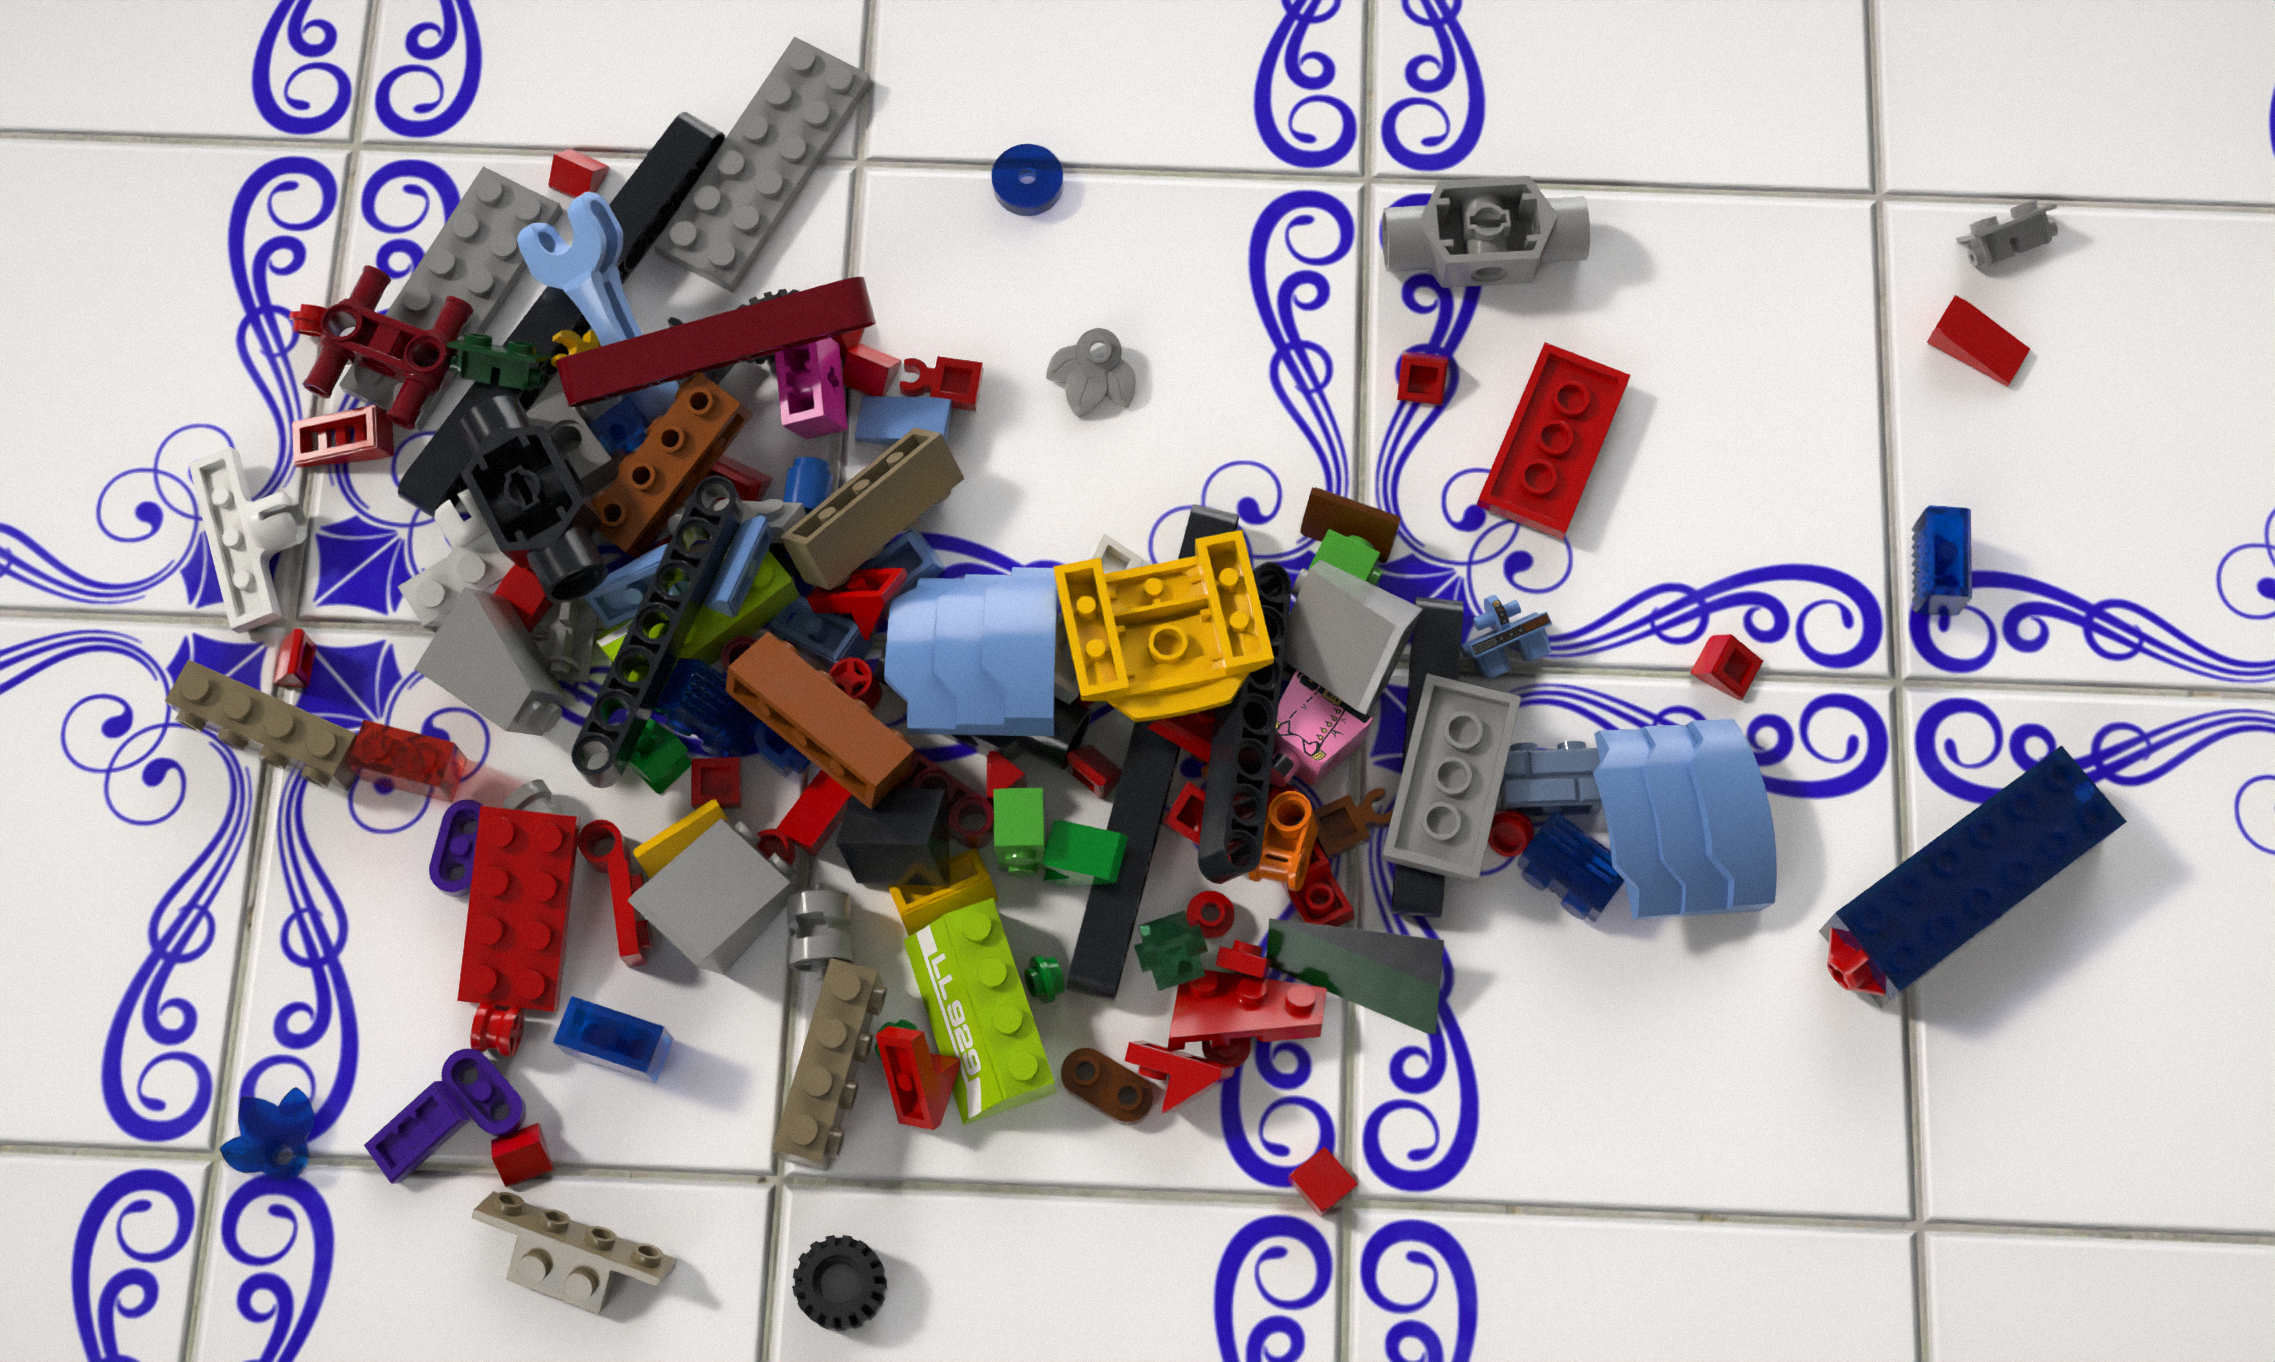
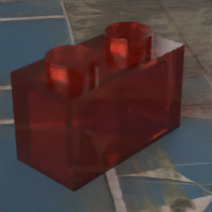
(407, 761)

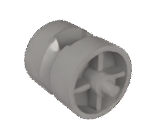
(819, 929)

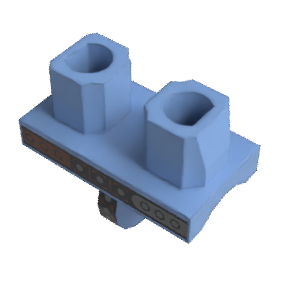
(1527, 632)

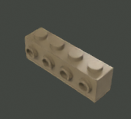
(872, 508)
(263, 723)
(828, 1065)

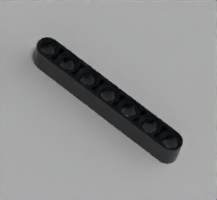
(661, 652)
(1436, 652)
(1245, 737)

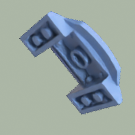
(976, 654)
(1687, 819)

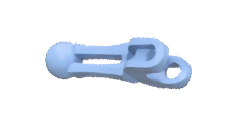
(592, 280)

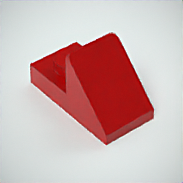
(864, 596)
(1188, 1073)
(916, 1078)

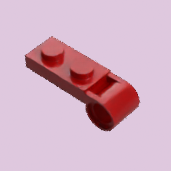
(632, 932)

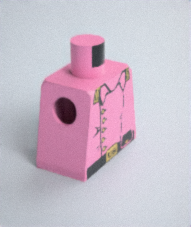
(1313, 732)

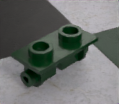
(517, 362)

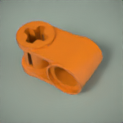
(1287, 848)

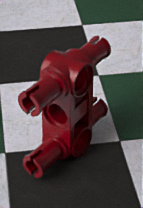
(387, 347)

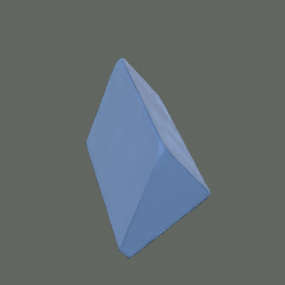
(740, 566)

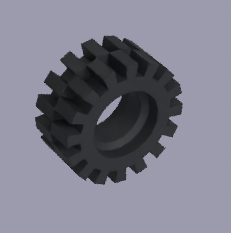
(810, 1272)

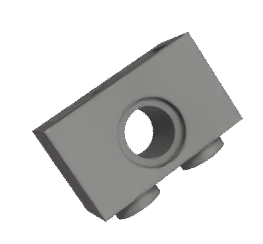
(567, 424)

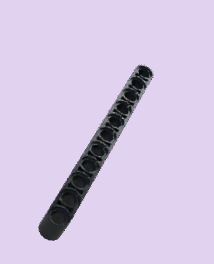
(643, 212)
(1137, 814)

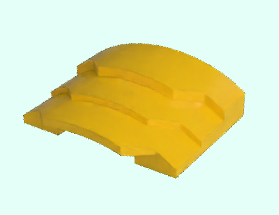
(1165, 632)

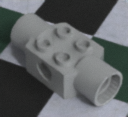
(1485, 232)

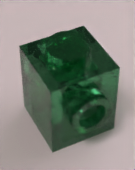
(1171, 950)

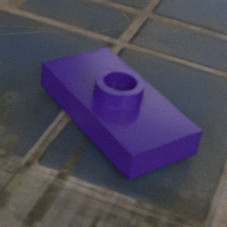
(417, 1132)

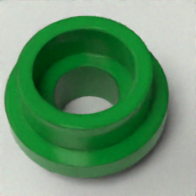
(1044, 978)

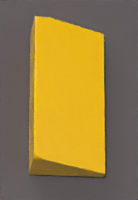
(669, 843)
(924, 904)

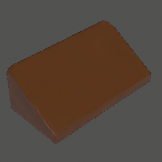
(1349, 518)

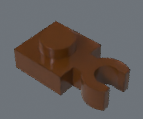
(1345, 826)

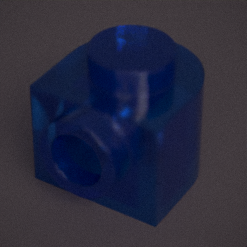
(620, 427)
(778, 752)

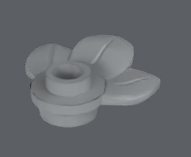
(1093, 378)

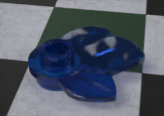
(269, 1130)

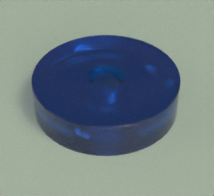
(1027, 161)

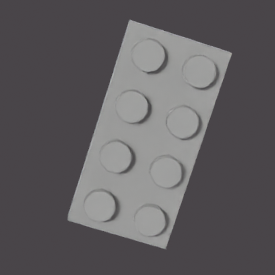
(1451, 778)

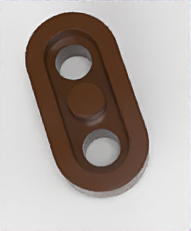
(1104, 1087)

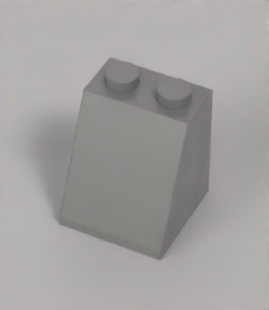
(1347, 633)
(494, 665)
(717, 895)

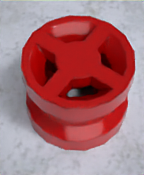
(853, 672)
(497, 1029)

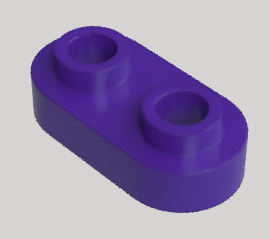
(455, 848)
(485, 1093)

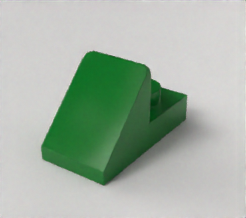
(659, 757)
(1082, 855)

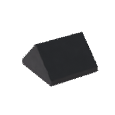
(899, 838)

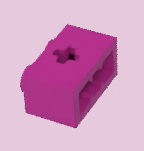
(811, 389)

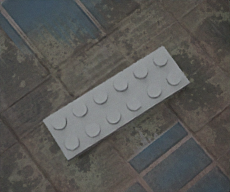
(762, 164)
(469, 259)

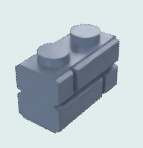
(1551, 780)

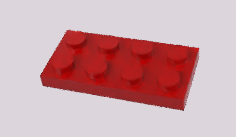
(1553, 440)
(519, 908)

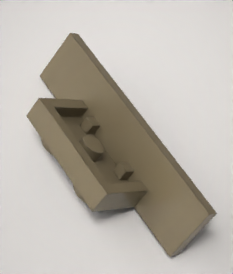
(567, 1256)

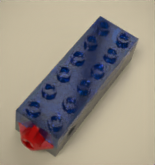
(1968, 878)

